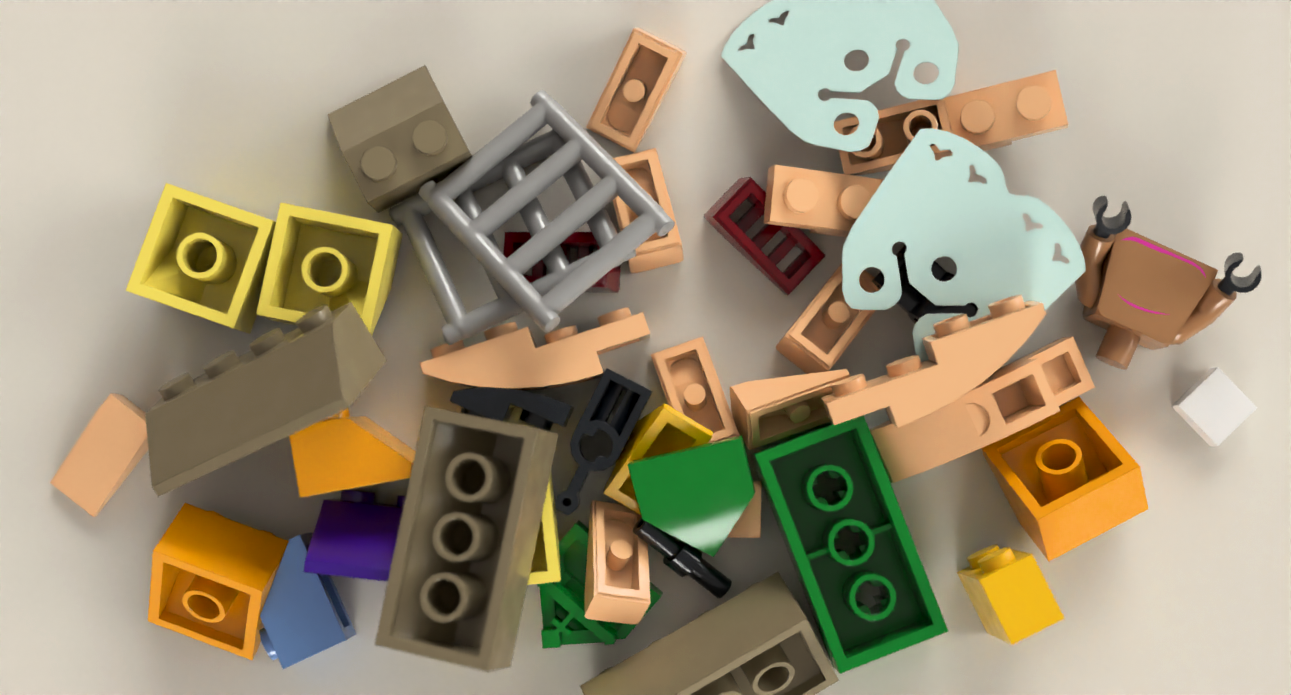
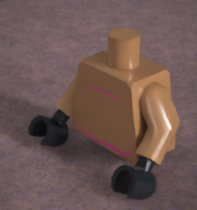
(1147, 289)

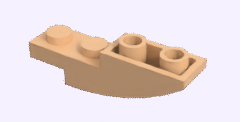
(983, 116)
(816, 199)
(959, 360)
(515, 362)
(991, 411)

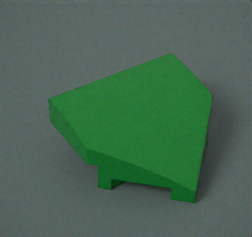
(695, 491)
(564, 600)

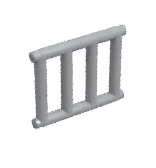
(411, 211)
(510, 270)

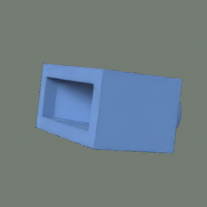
(302, 609)

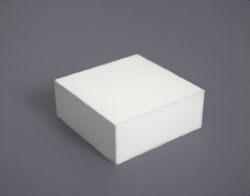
(1214, 407)

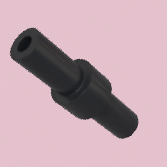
(683, 558)

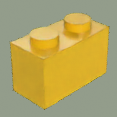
(1009, 593)

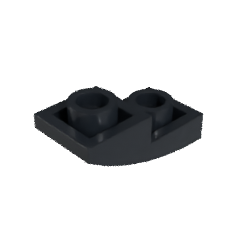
(500, 402)

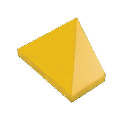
(654, 434)

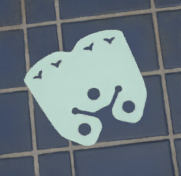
(809, 55)
(973, 223)

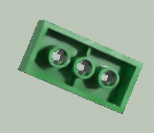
(883, 557)

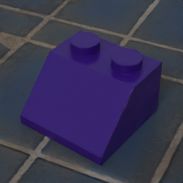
(355, 536)

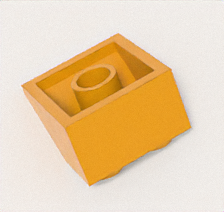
(347, 455)
(1067, 479)
(213, 579)

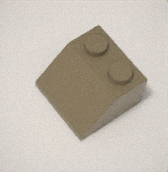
(399, 139)

